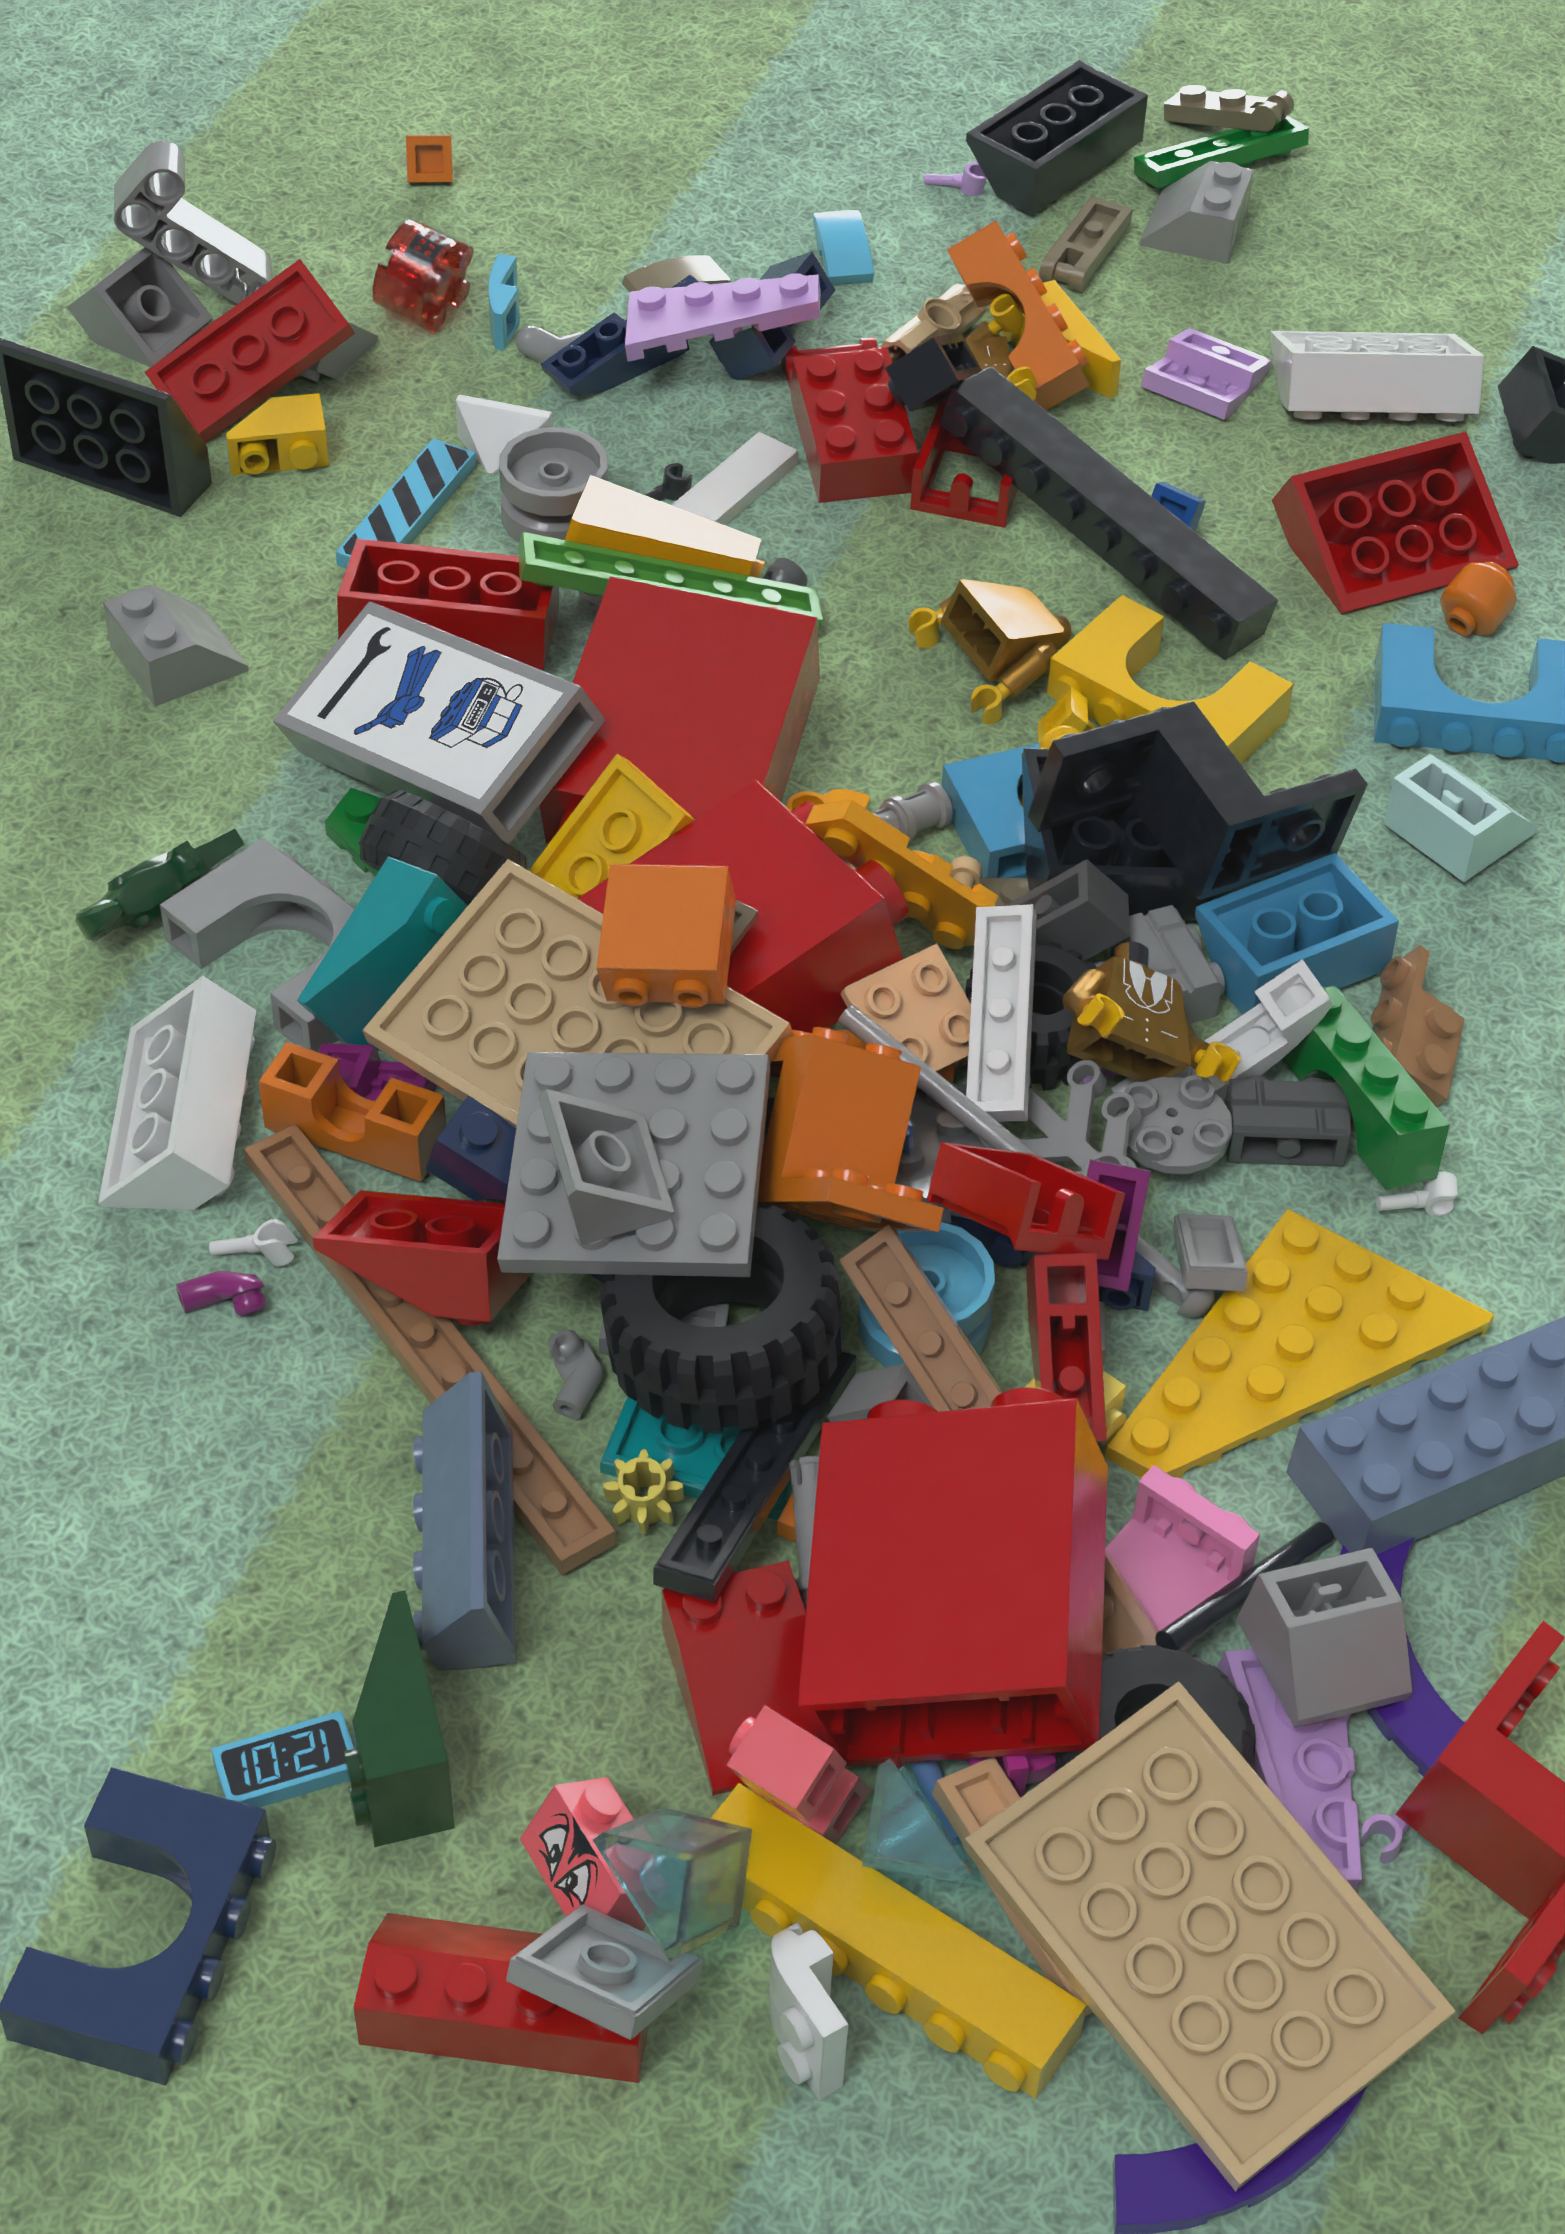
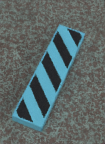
(413, 497)

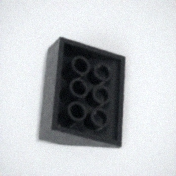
(101, 430)
(1113, 843)

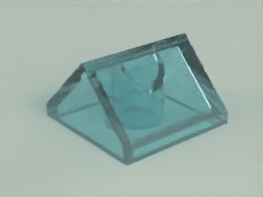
(909, 1833)
(680, 1875)

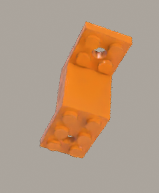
(842, 1135)

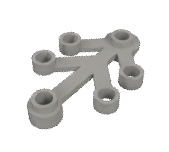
(1070, 1138)

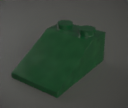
(400, 1756)

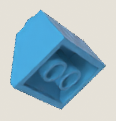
(1305, 914)

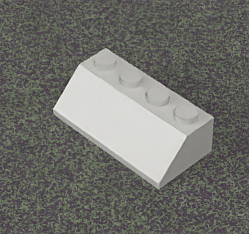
(180, 1102)

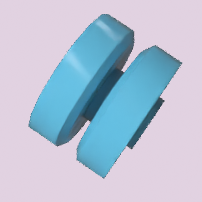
(961, 1276)

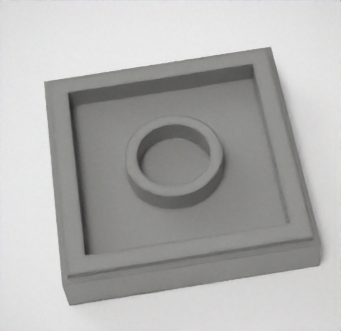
(603, 1971)

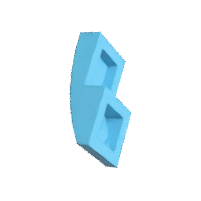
(844, 247)
(503, 300)

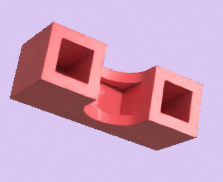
(797, 1773)

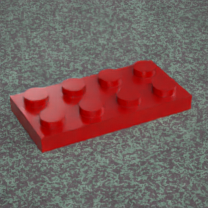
(251, 351)

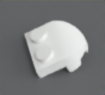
(803, 2013)

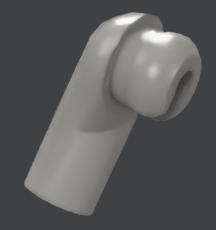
(540, 344)
(579, 1371)

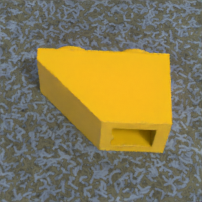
(280, 437)

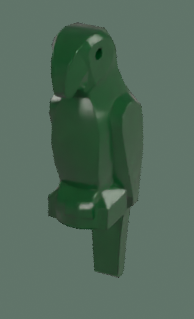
(137, 893)

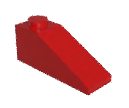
(1068, 1331)

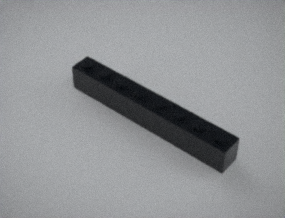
(1108, 512)

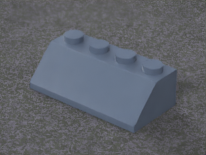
(465, 1529)

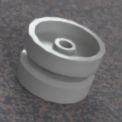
(545, 478)

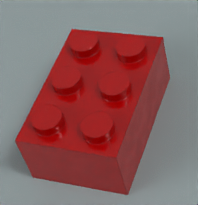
(852, 425)

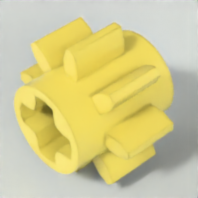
(643, 1473)

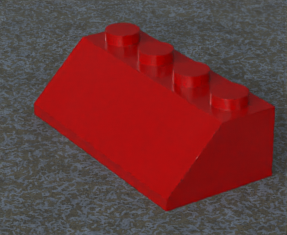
(447, 1995)

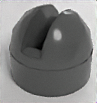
(786, 571)

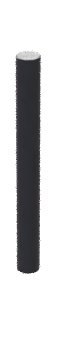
(1234, 1594)

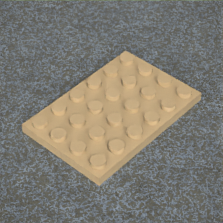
(524, 980)
(1208, 1933)

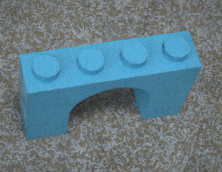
(1423, 712)
(989, 810)

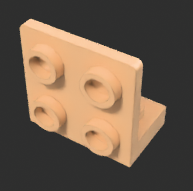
(919, 1007)

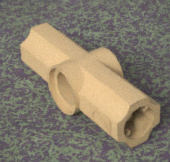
(940, 316)

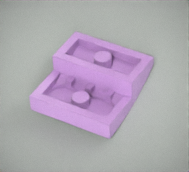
(1206, 373)

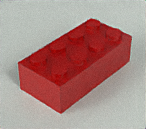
(454, 591)

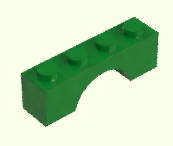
(1394, 1121)

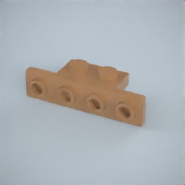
(1417, 1026)

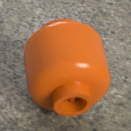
(1479, 598)

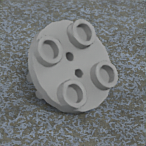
(1198, 1118)

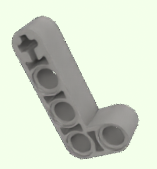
(237, 263)

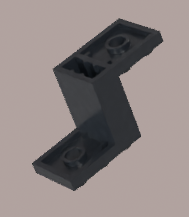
(1194, 798)

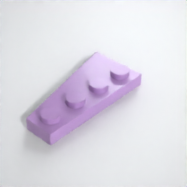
(721, 310)
(1303, 1765)

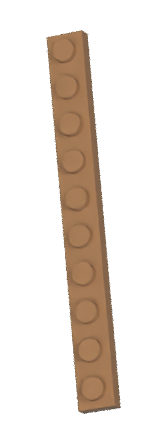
(434, 1354)

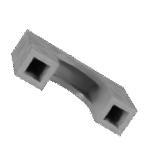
(251, 896)

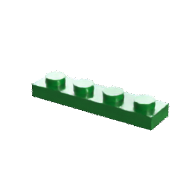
(1234, 146)

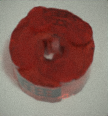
(423, 275)

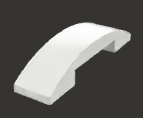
(1270, 1030)

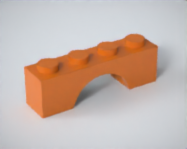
(992, 267)

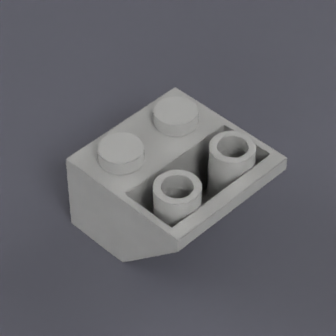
(1329, 1636)

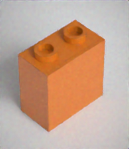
(666, 934)

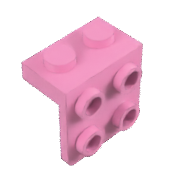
(1179, 1547)

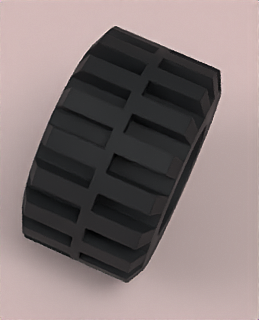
(1053, 976)

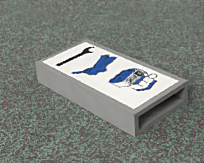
(440, 720)

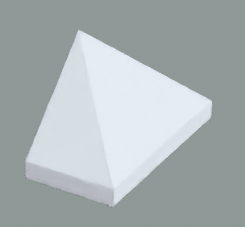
(490, 425)

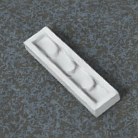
(1002, 1011)

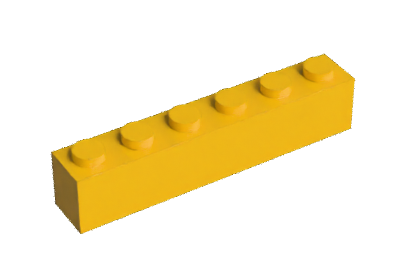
(905, 1950)

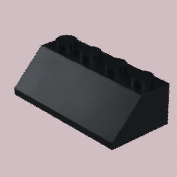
(1058, 135)

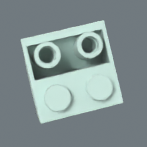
(1453, 818)

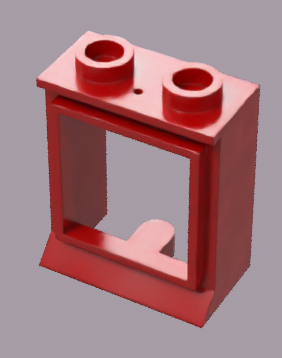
(959, 501)
(1020, 1188)

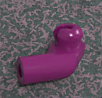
(221, 1286)

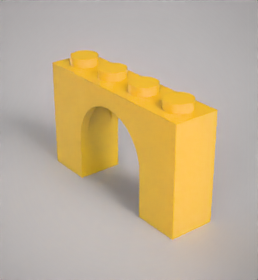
(1129, 636)

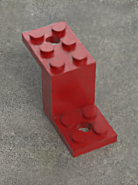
(1505, 1826)

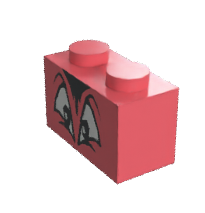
(565, 1853)

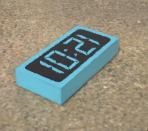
(284, 1761)

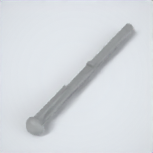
(993, 1135)

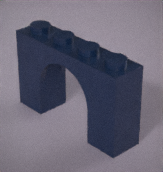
(144, 2013)

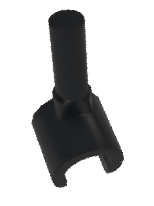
(673, 484)

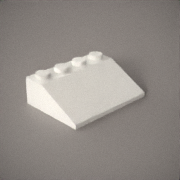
(1377, 374)

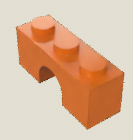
(387, 1133)

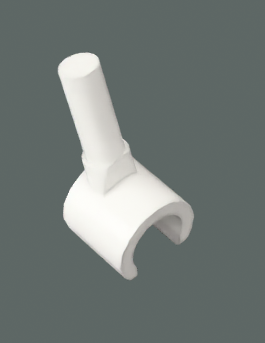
(1435, 1198)
(268, 1238)

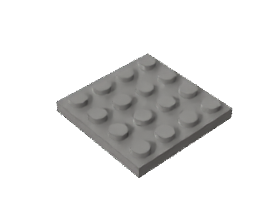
(709, 1142)

